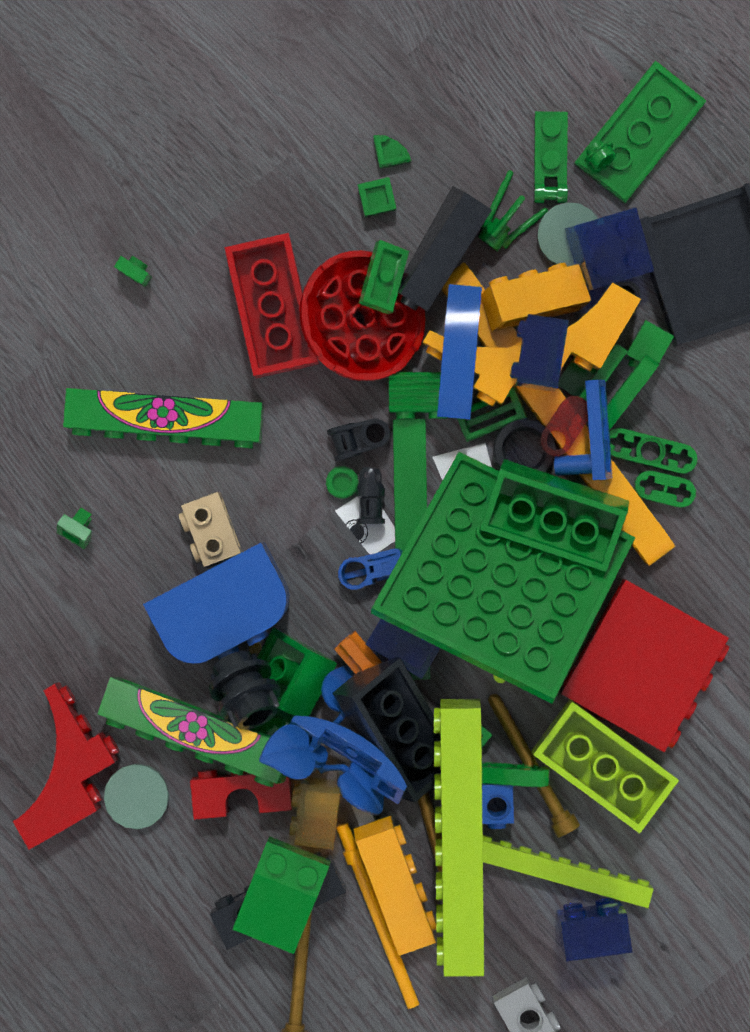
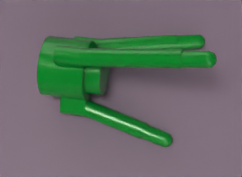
(496, 232)

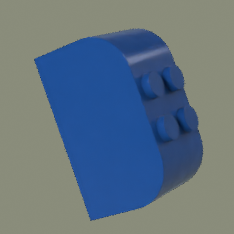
(222, 607)

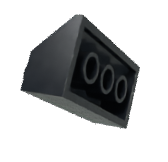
(396, 719)

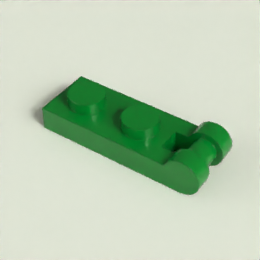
(550, 155)

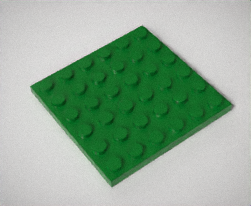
(491, 596)

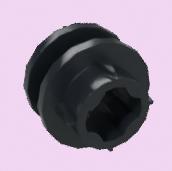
(244, 690)

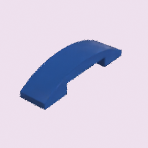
(459, 351)
(358, 750)

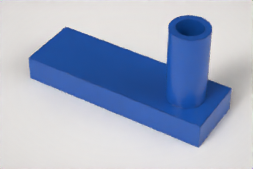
(599, 461)

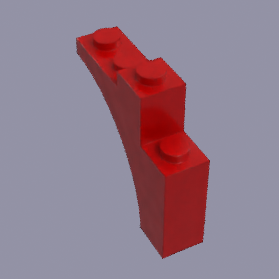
(77, 757)

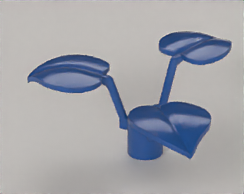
(292, 756)

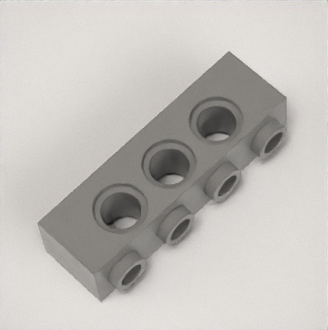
(522, 997)

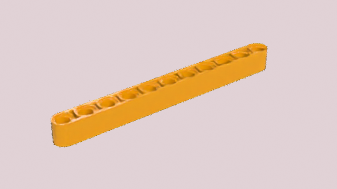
(650, 539)

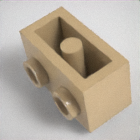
(210, 529)

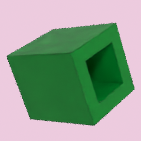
(649, 341)

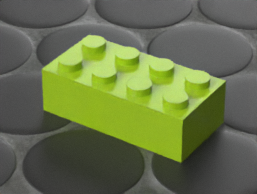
(604, 766)

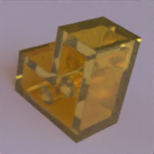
(316, 812)

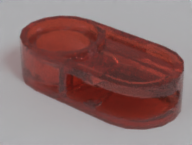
(568, 420)

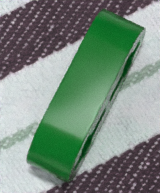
(666, 481)

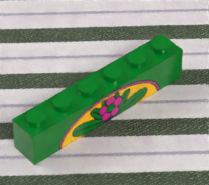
(163, 416)
(187, 727)

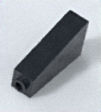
(442, 248)

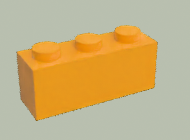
(541, 294)

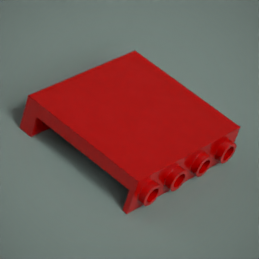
(645, 666)

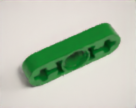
(630, 388)
(676, 448)
(515, 774)

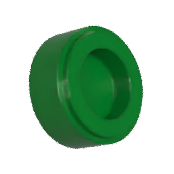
(342, 482)

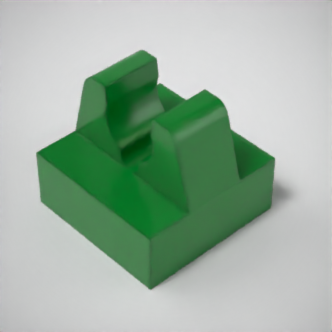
(76, 528)

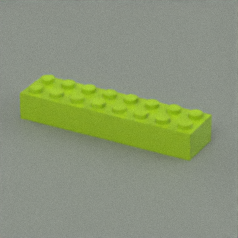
(461, 844)

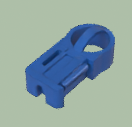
(377, 567)

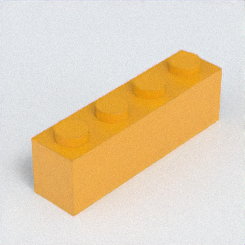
(395, 886)

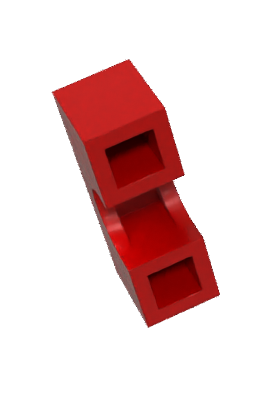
(212, 790)

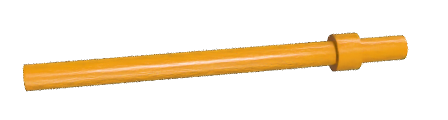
(354, 859)

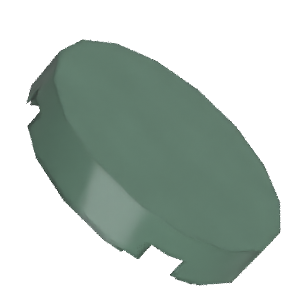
(552, 233)
(136, 796)

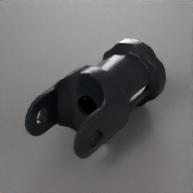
(370, 495)

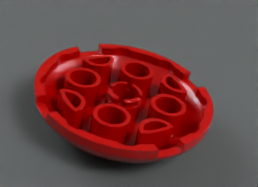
(336, 336)

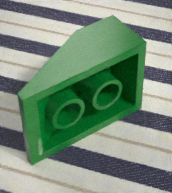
(281, 895)

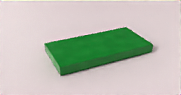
(643, 130)

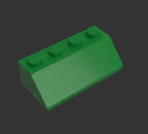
(555, 515)

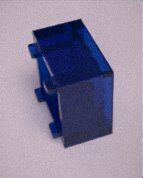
(540, 352)

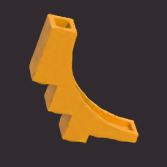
(586, 339)

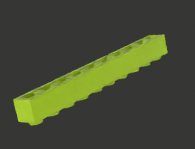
(567, 873)

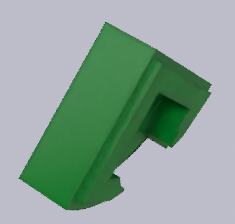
(390, 152)

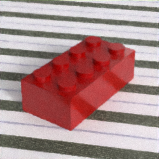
(269, 304)

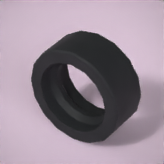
(522, 425)

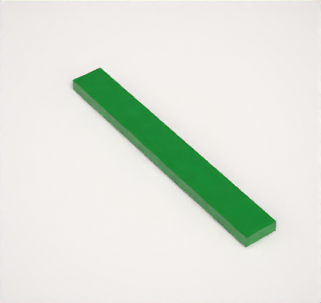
(409, 482)

